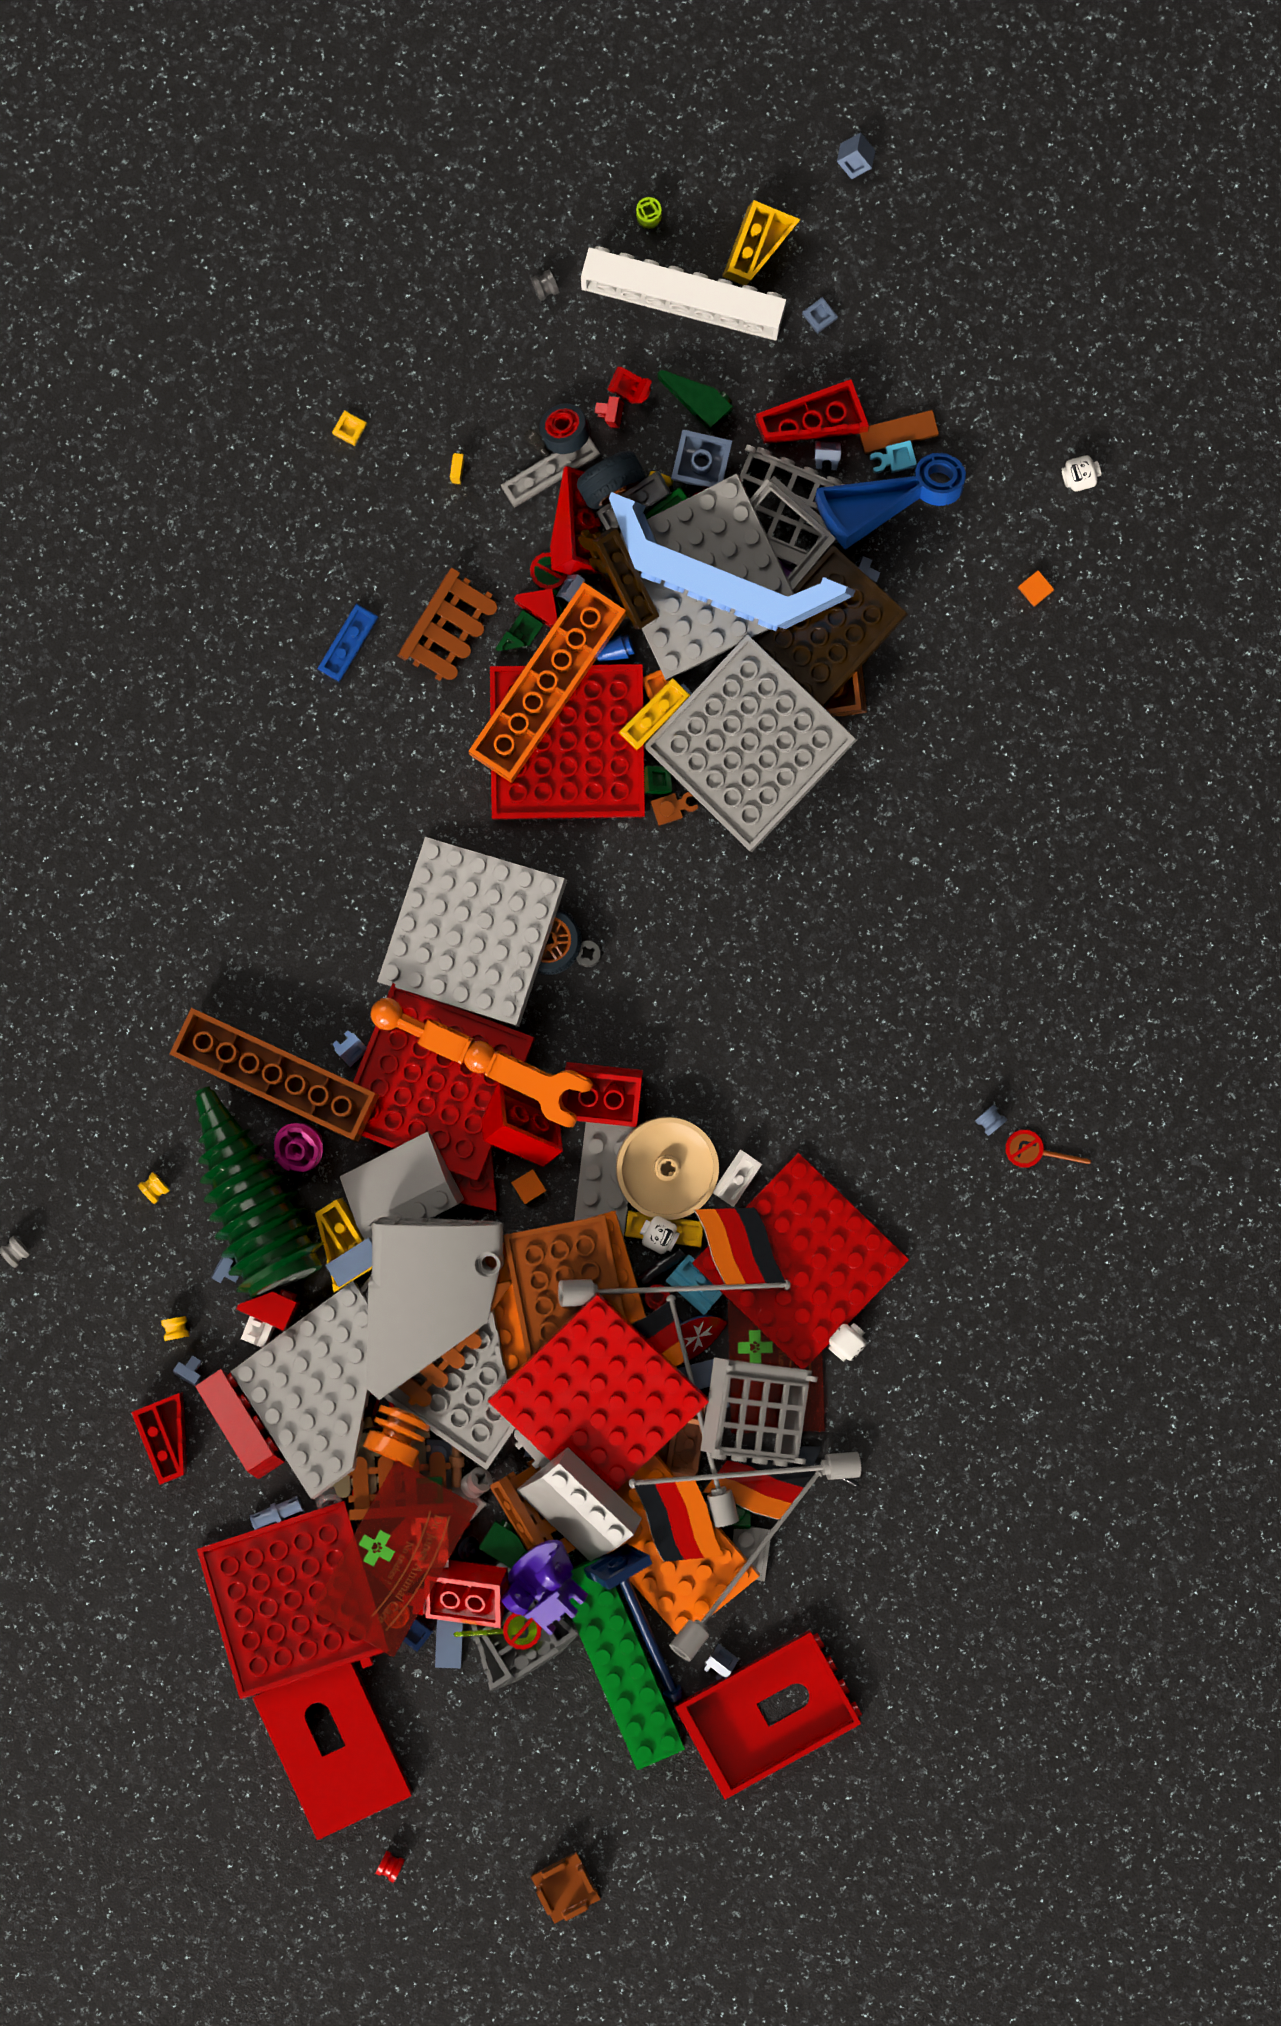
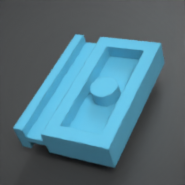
(688, 1275)

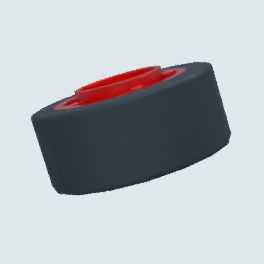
(564, 428)

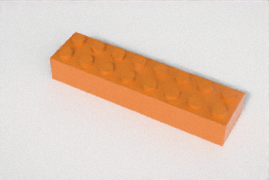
(547, 682)

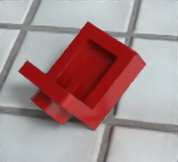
(630, 386)

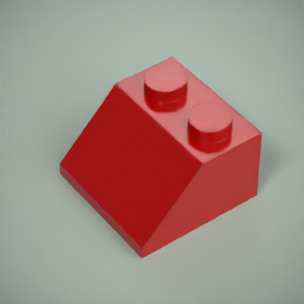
(273, 1308)

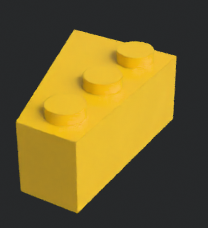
(757, 240)
(338, 1233)

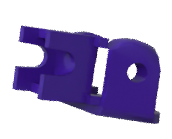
(545, 1576)

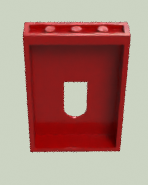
(733, 1732)
(345, 1782)

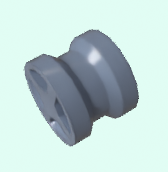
(991, 1120)

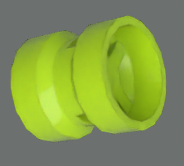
(647, 217)

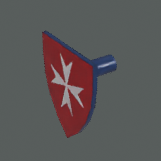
(700, 1333)

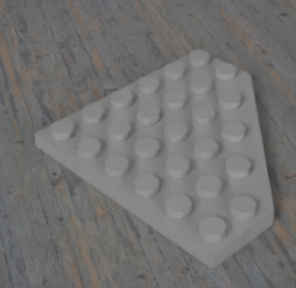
(314, 1389)
(461, 1408)

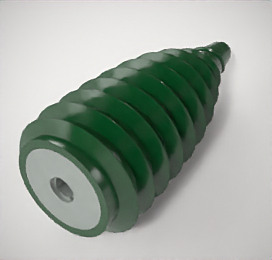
(252, 1205)

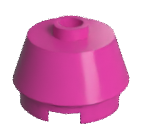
(298, 1147)

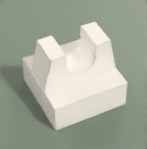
(257, 1332)

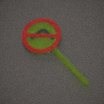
(517, 1631)

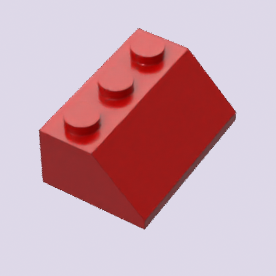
(612, 1098)
(521, 1127)
(469, 1594)

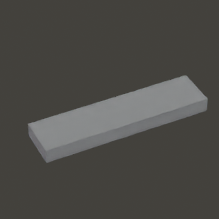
(546, 473)

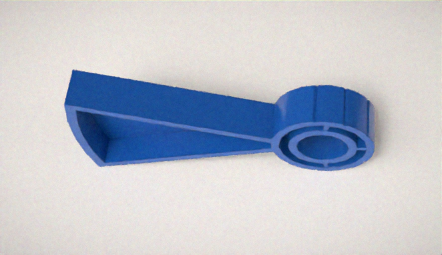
(860, 508)

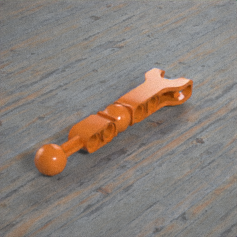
(482, 1058)

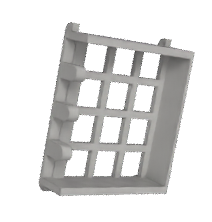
(783, 550)
(790, 1418)

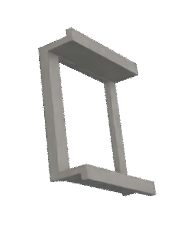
(808, 515)

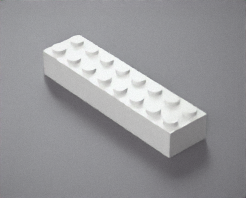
(683, 293)

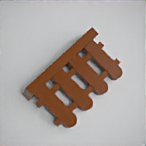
(436, 634)
(436, 1374)
(360, 1479)
(521, 1514)

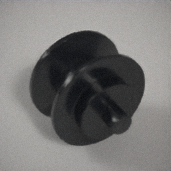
(466, 1548)

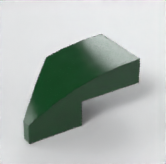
(522, 632)

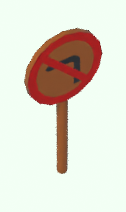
(1026, 1149)

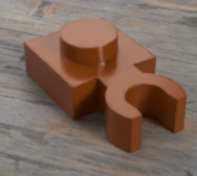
(669, 808)

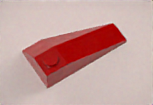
(570, 519)

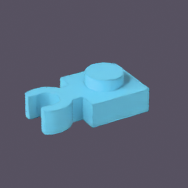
(898, 457)

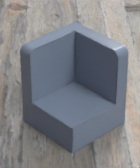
(856, 155)

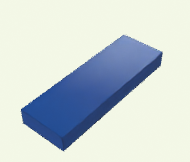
(348, 643)

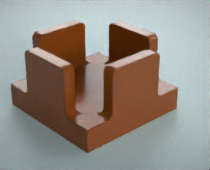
(565, 1888)

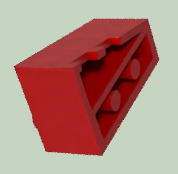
(164, 1436)

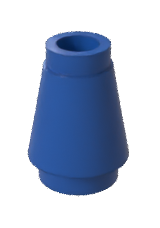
(617, 649)

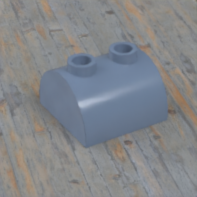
(701, 459)

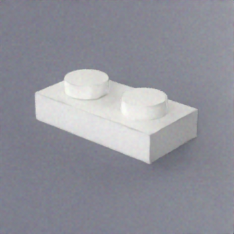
(736, 1178)

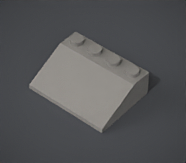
(401, 1183)
(580, 1505)

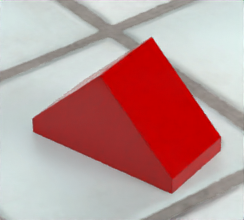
(539, 604)

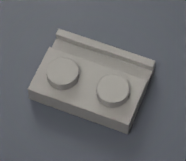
(748, 1541)

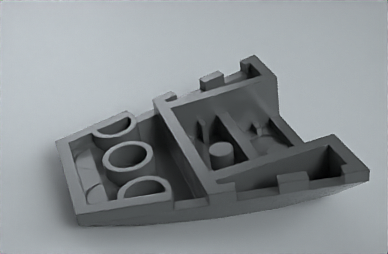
(507, 1664)

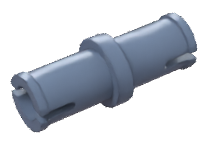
(276, 1512)

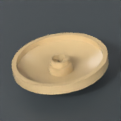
(667, 1168)

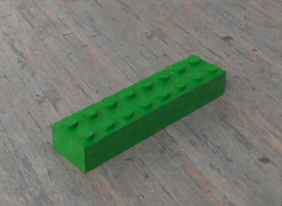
(624, 1672)

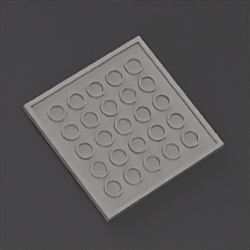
(727, 534)
(750, 743)
(472, 931)

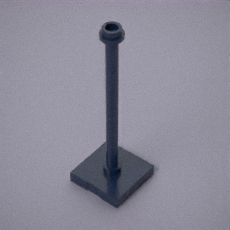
(617, 1569)

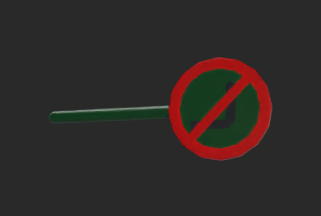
(547, 578)

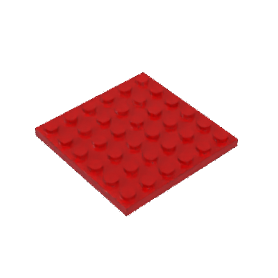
(582, 760)
(430, 1091)
(825, 1253)
(599, 1395)
(266, 1595)

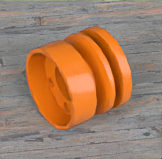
(396, 1435)

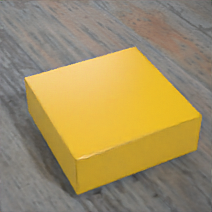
(349, 428)
(457, 468)

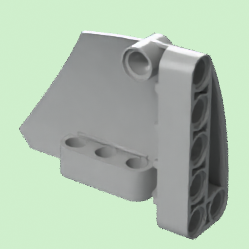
(426, 1292)

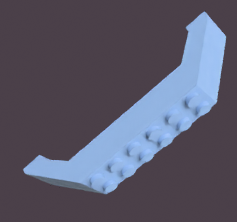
(711, 583)

